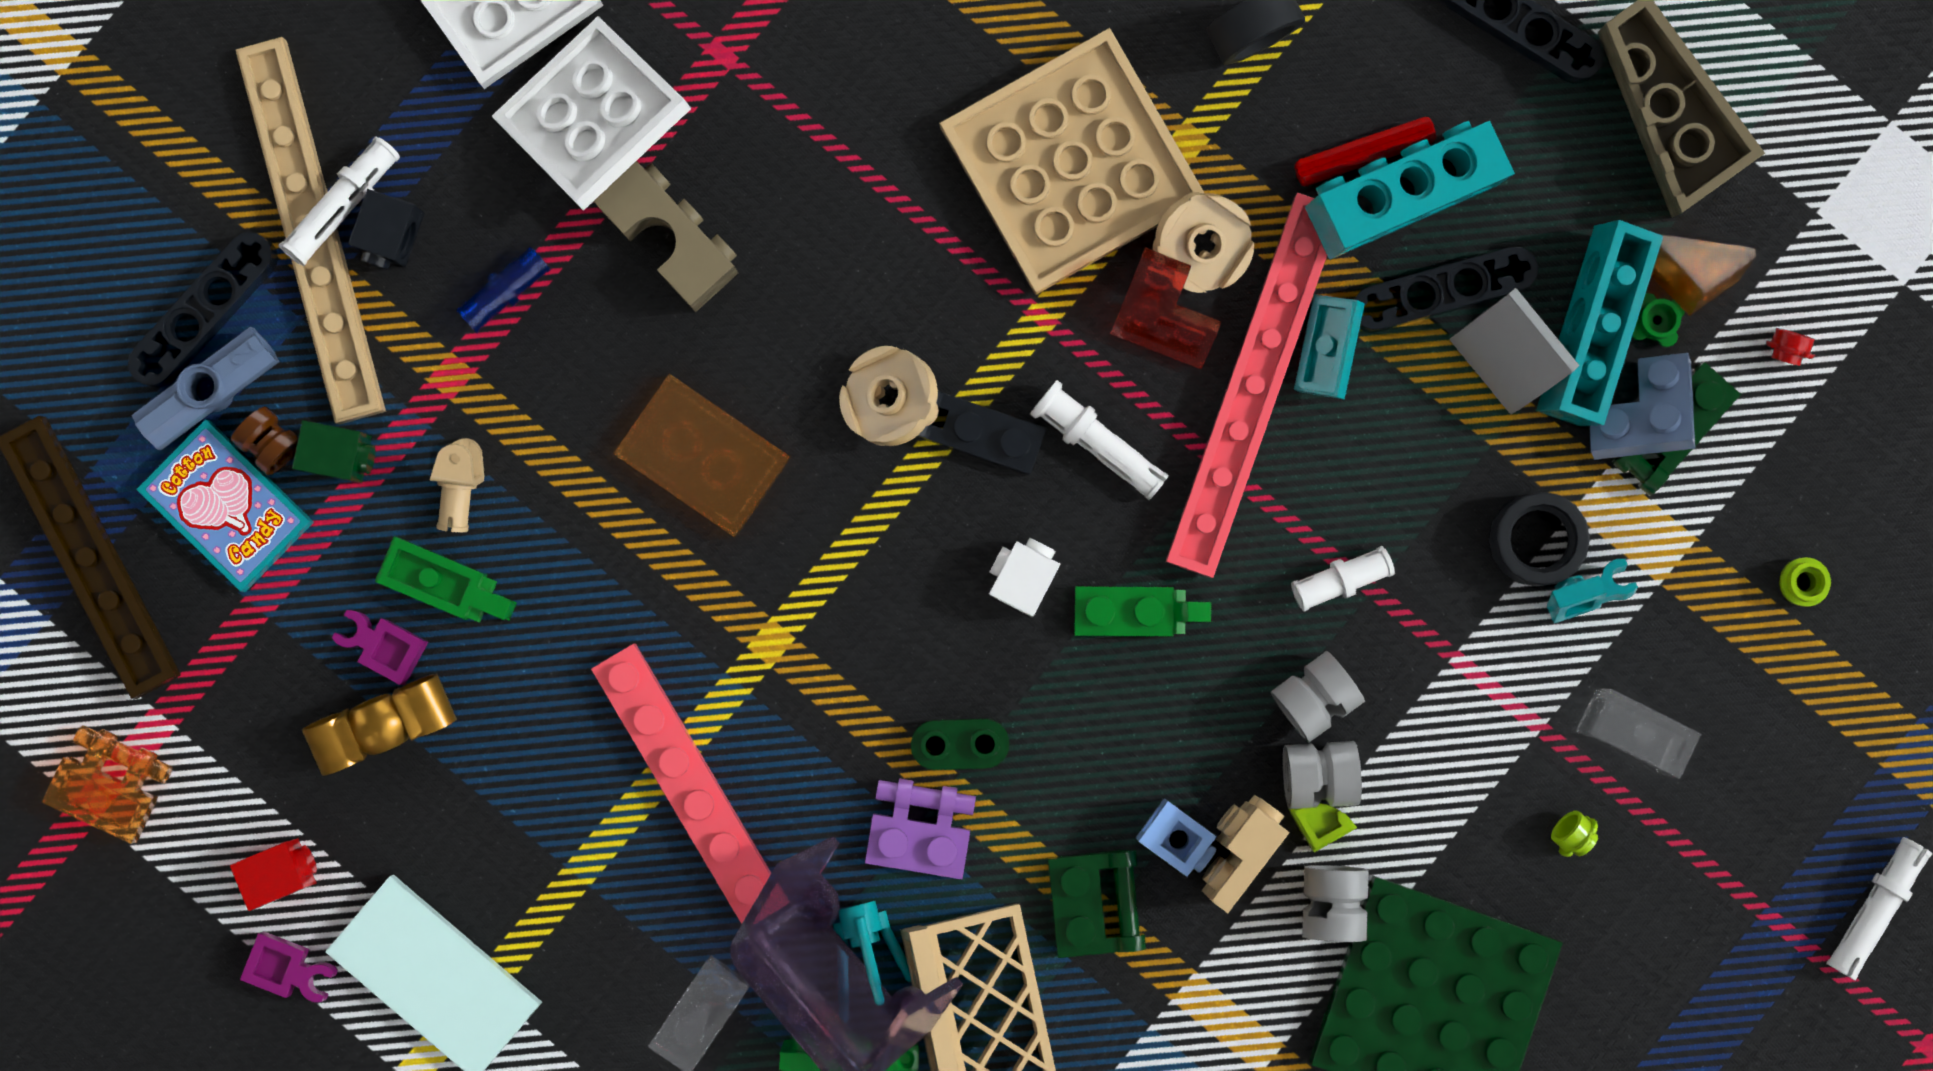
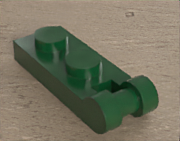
(1710, 401)

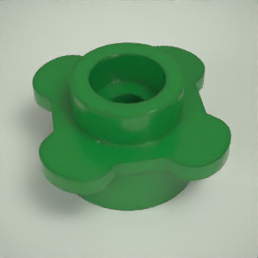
(1670, 316)

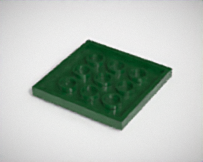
(1434, 989)

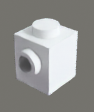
(1023, 575)

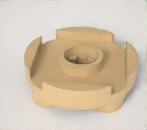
(1231, 237)
(913, 407)

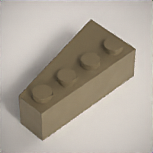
(1675, 106)

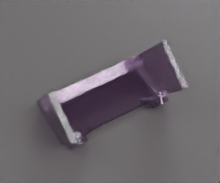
(818, 981)

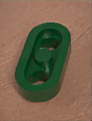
(960, 744)

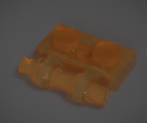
(100, 798)

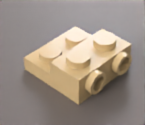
(1252, 837)

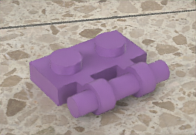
(920, 844)

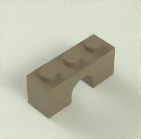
(698, 264)

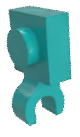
(1579, 596)

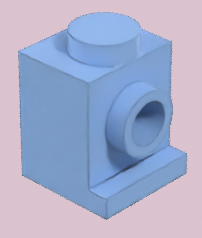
(1156, 835)

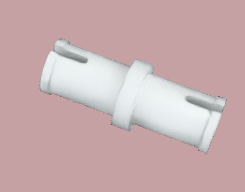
(1342, 578)

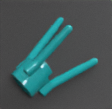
(861, 926)

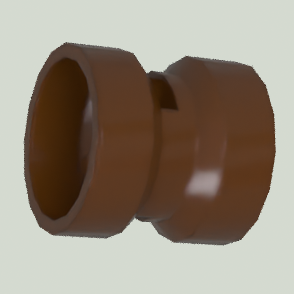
(266, 440)

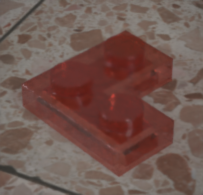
(1155, 320)

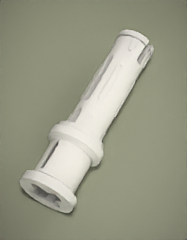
(1082, 427)

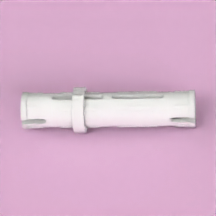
(339, 200)
(1879, 907)

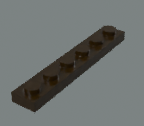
(88, 557)

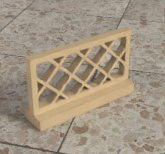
(928, 973)

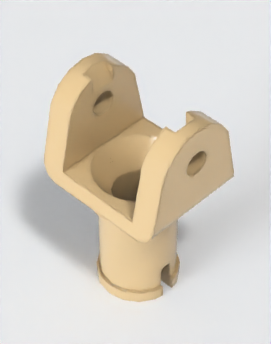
(458, 471)

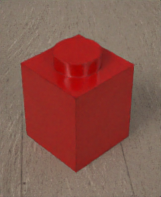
(274, 873)

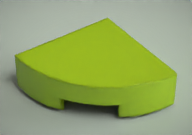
(1322, 825)

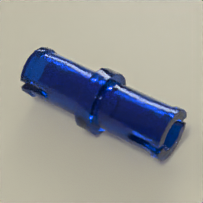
(503, 289)

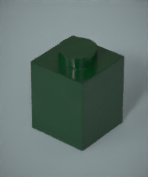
(334, 452)

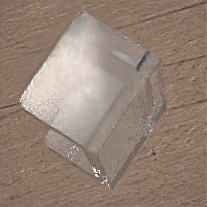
(1639, 732)

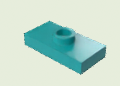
(1329, 346)

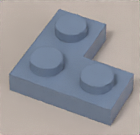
(1659, 421)

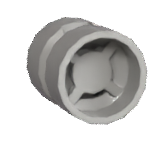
(1317, 696)
(1322, 775)
(1335, 903)

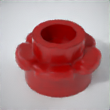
(1791, 346)

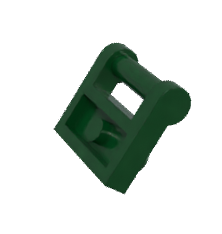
(1080, 908)

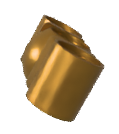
(379, 724)

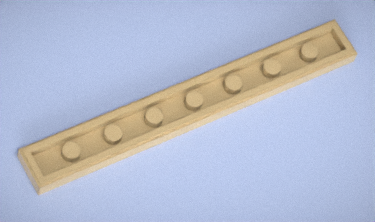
(297, 189)

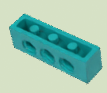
(1478, 166)
(1602, 320)

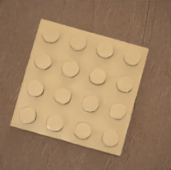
(1071, 160)

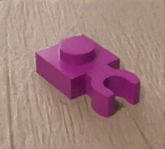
(386, 648)
(280, 966)

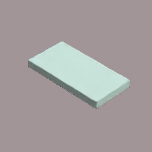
(433, 976)

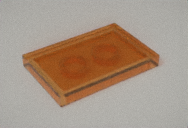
(702, 455)

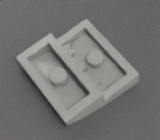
(1514, 352)

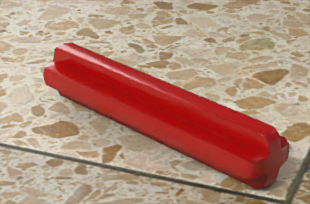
(1363, 151)

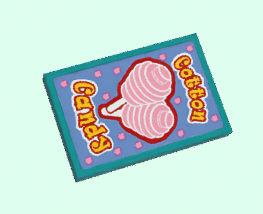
(225, 505)

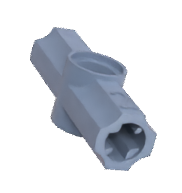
(180, 406)

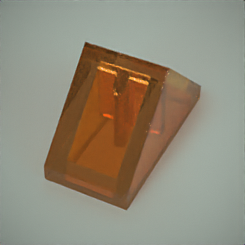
(1699, 270)

